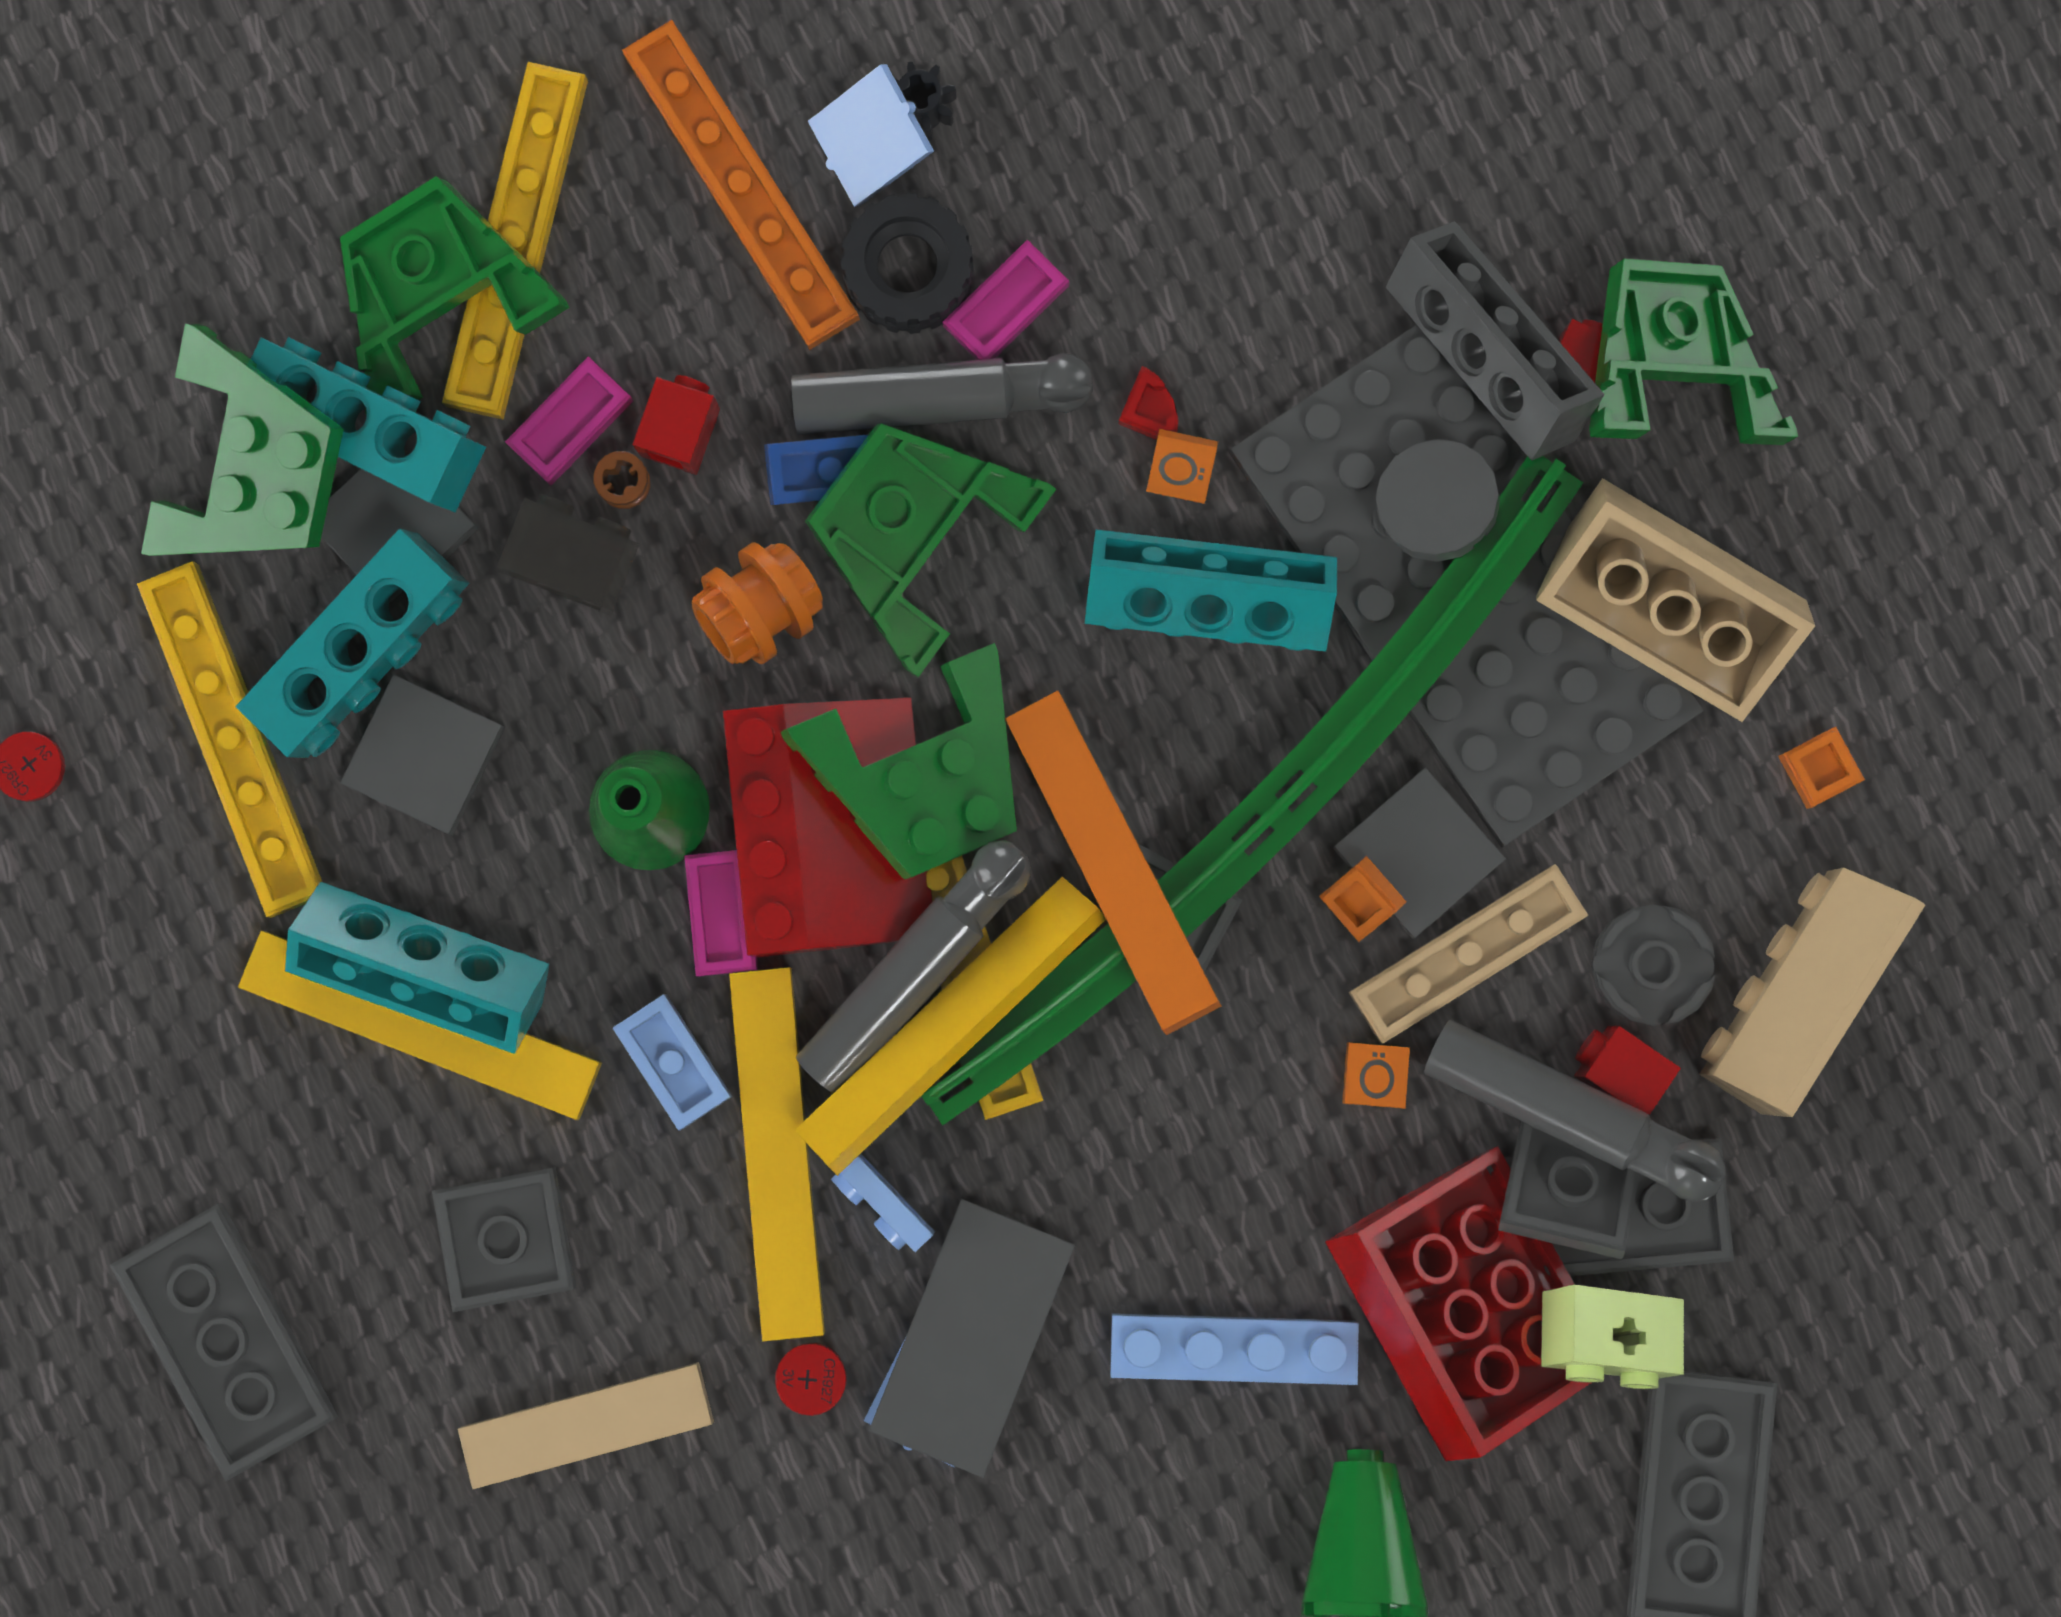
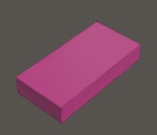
(1006, 303)
(569, 421)
(717, 914)

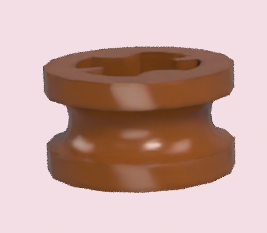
(611, 465)

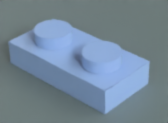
(672, 1062)
(898, 1219)

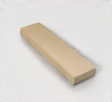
(1468, 954)
(585, 1425)

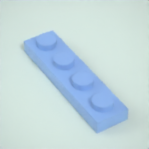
(1234, 1349)

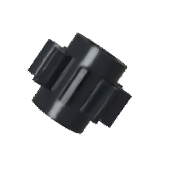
(929, 84)

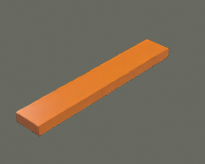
(740, 185)
(1113, 863)

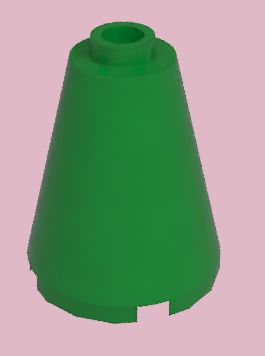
(665, 822)
(1364, 1545)

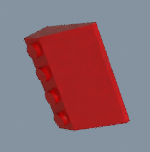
(801, 858)
(1459, 1306)

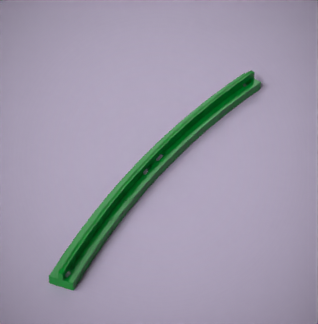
(1324, 756)

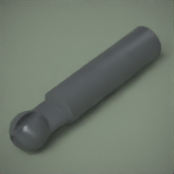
(937, 393)
(915, 965)
(1574, 1112)

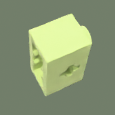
(1612, 1334)

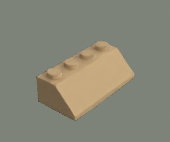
(1674, 601)
(1809, 990)

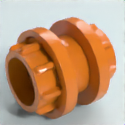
(757, 603)

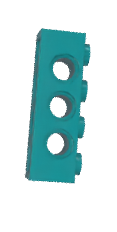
(442, 457)
(1190, 570)
(280, 698)
(416, 967)

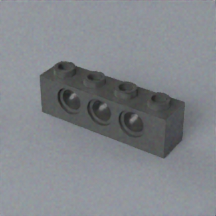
(1494, 340)

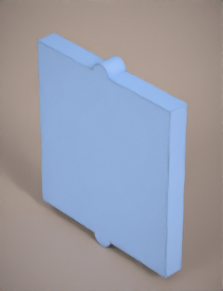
(870, 135)

